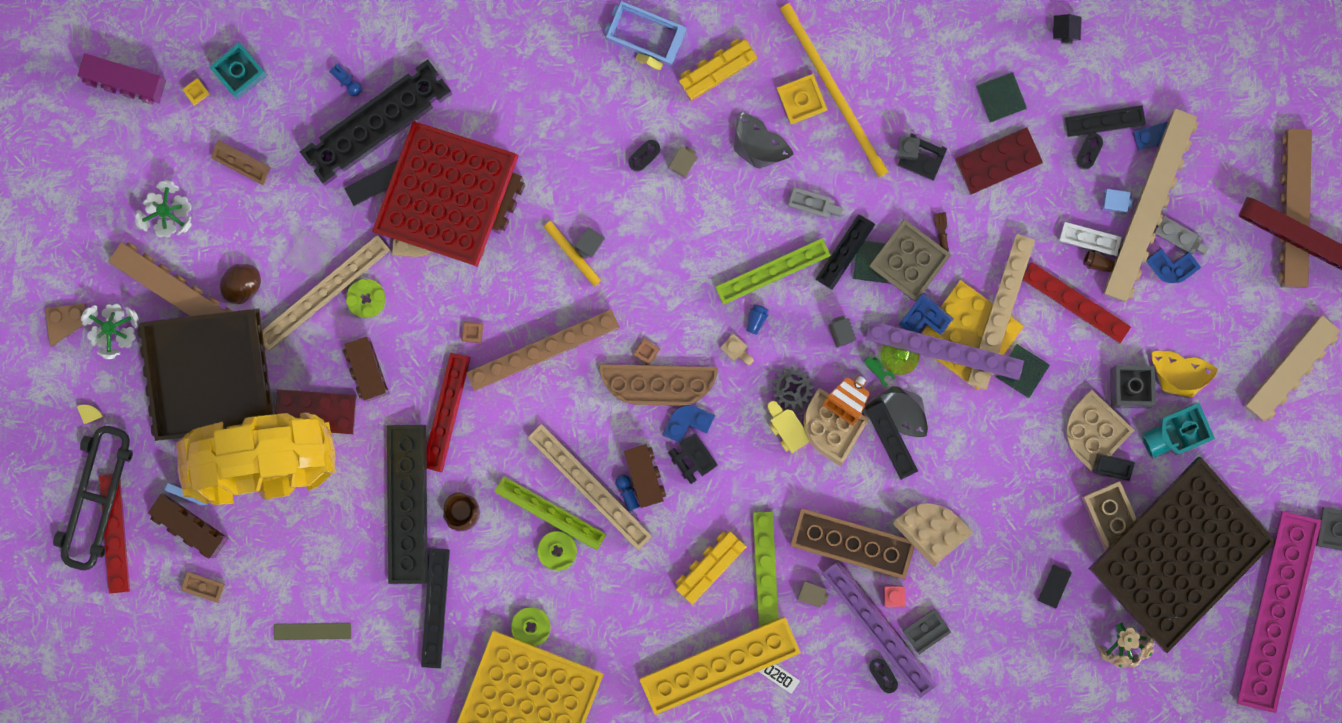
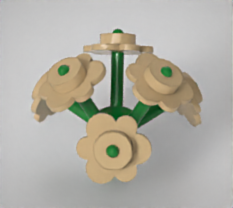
(1126, 640)

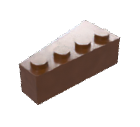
(187, 526)

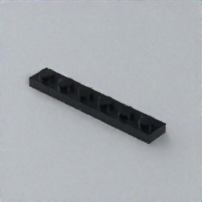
(435, 608)

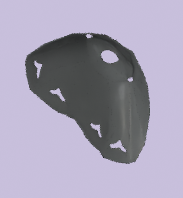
(757, 145)
(904, 408)

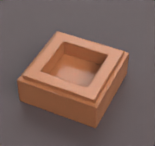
(472, 332)
(646, 351)

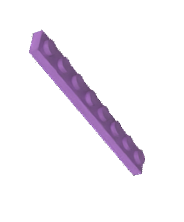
(945, 350)
(879, 629)

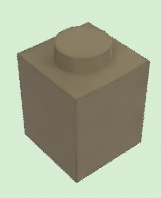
(683, 161)
(813, 594)

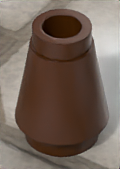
(1097, 261)

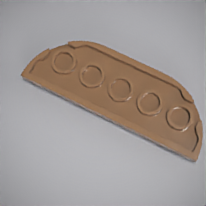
(658, 383)

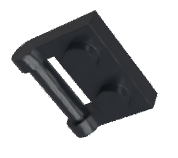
(924, 165)

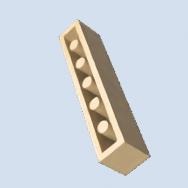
(1292, 368)

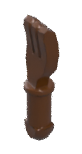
(941, 225)

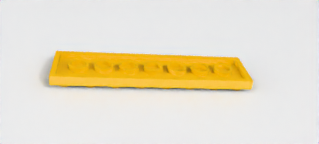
(719, 665)

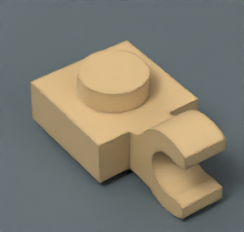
(736, 349)

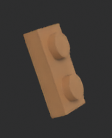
(203, 587)

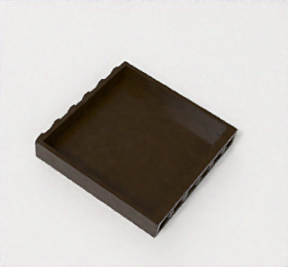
(204, 371)

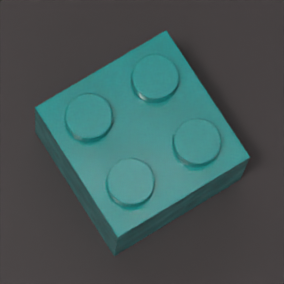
(238, 71)

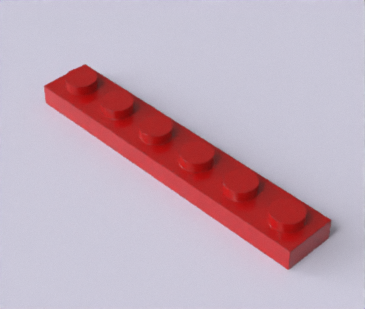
(1076, 303)
(446, 411)
(115, 541)

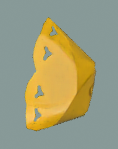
(1180, 375)

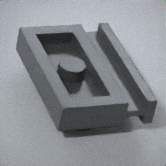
(926, 631)

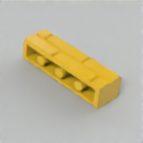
(717, 69)
(710, 567)

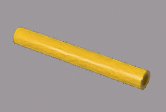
(572, 253)

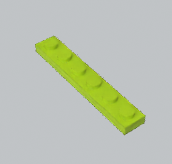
(772, 271)
(550, 513)
(765, 567)

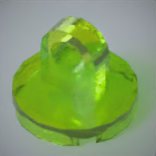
(898, 361)

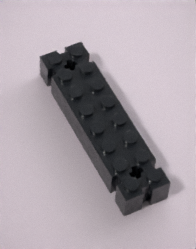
(376, 122)

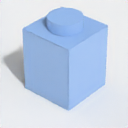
(1116, 201)

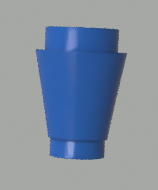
(757, 317)

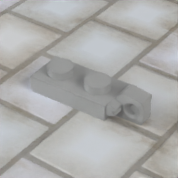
(813, 203)
(1180, 236)

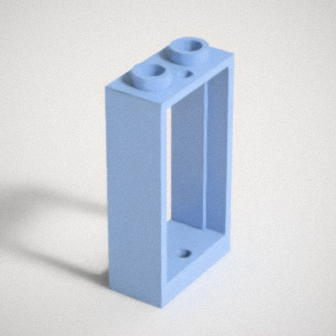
(617, 13)

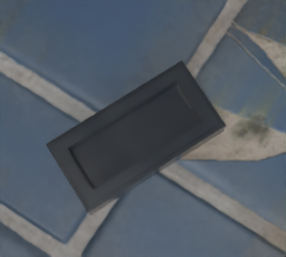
(1113, 467)
(1054, 586)

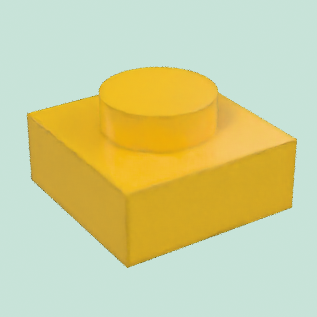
(196, 91)

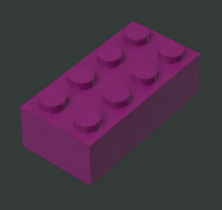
(121, 78)

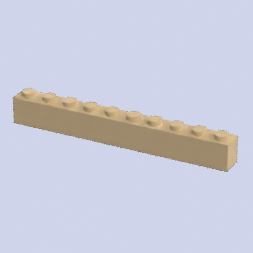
(1150, 204)

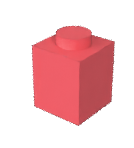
(894, 596)

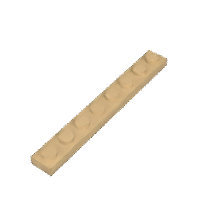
(324, 292)
(1003, 304)
(589, 487)

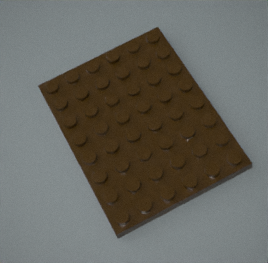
(1182, 554)

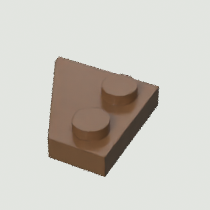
(63, 321)

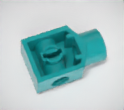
(1178, 432)

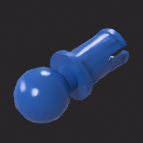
(353, 87)
(623, 483)

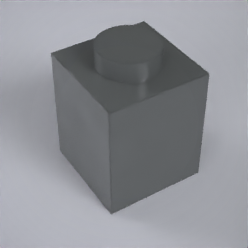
(908, 148)
(589, 243)

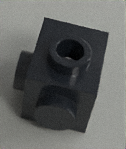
(1067, 28)

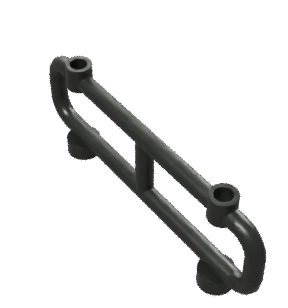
(90, 445)

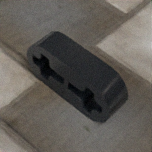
(1085, 149)
(641, 152)
(879, 678)

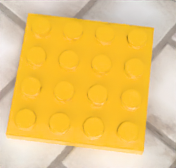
(969, 322)

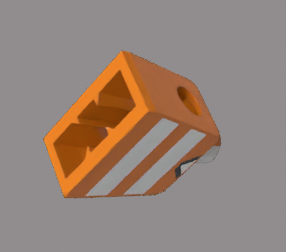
(848, 399)

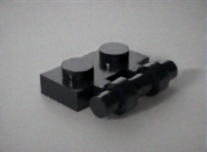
(697, 454)

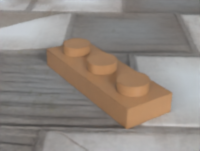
(240, 162)

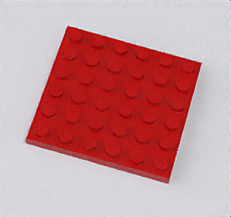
(445, 193)

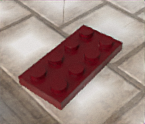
(998, 160)
(331, 407)

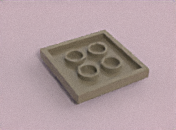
(909, 260)

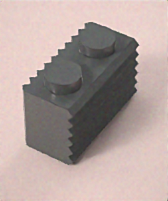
(842, 331)

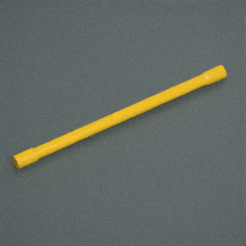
(792, 19)

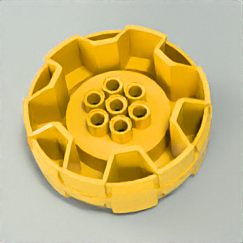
(259, 456)

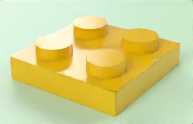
(802, 99)

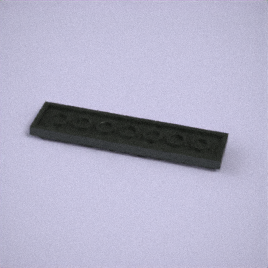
(407, 504)

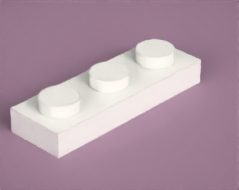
(1090, 239)

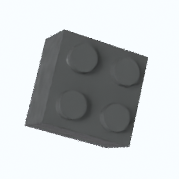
(1132, 386)

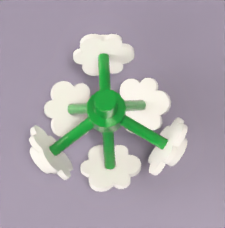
(159, 206)
(102, 335)

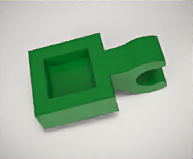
(874, 366)

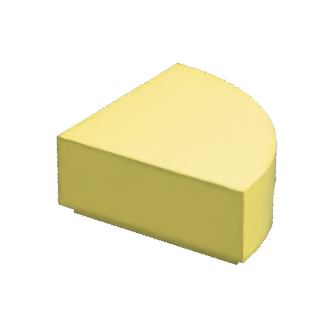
(645, 59)
(89, 413)

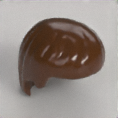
(240, 283)
(461, 512)

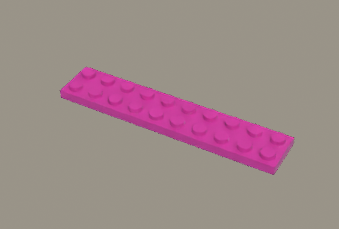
(1278, 612)

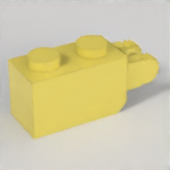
(788, 427)

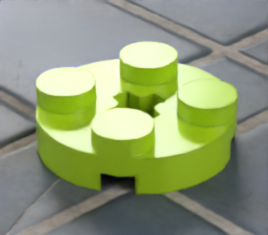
(377, 297)
(547, 545)
(531, 615)

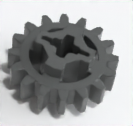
(796, 396)

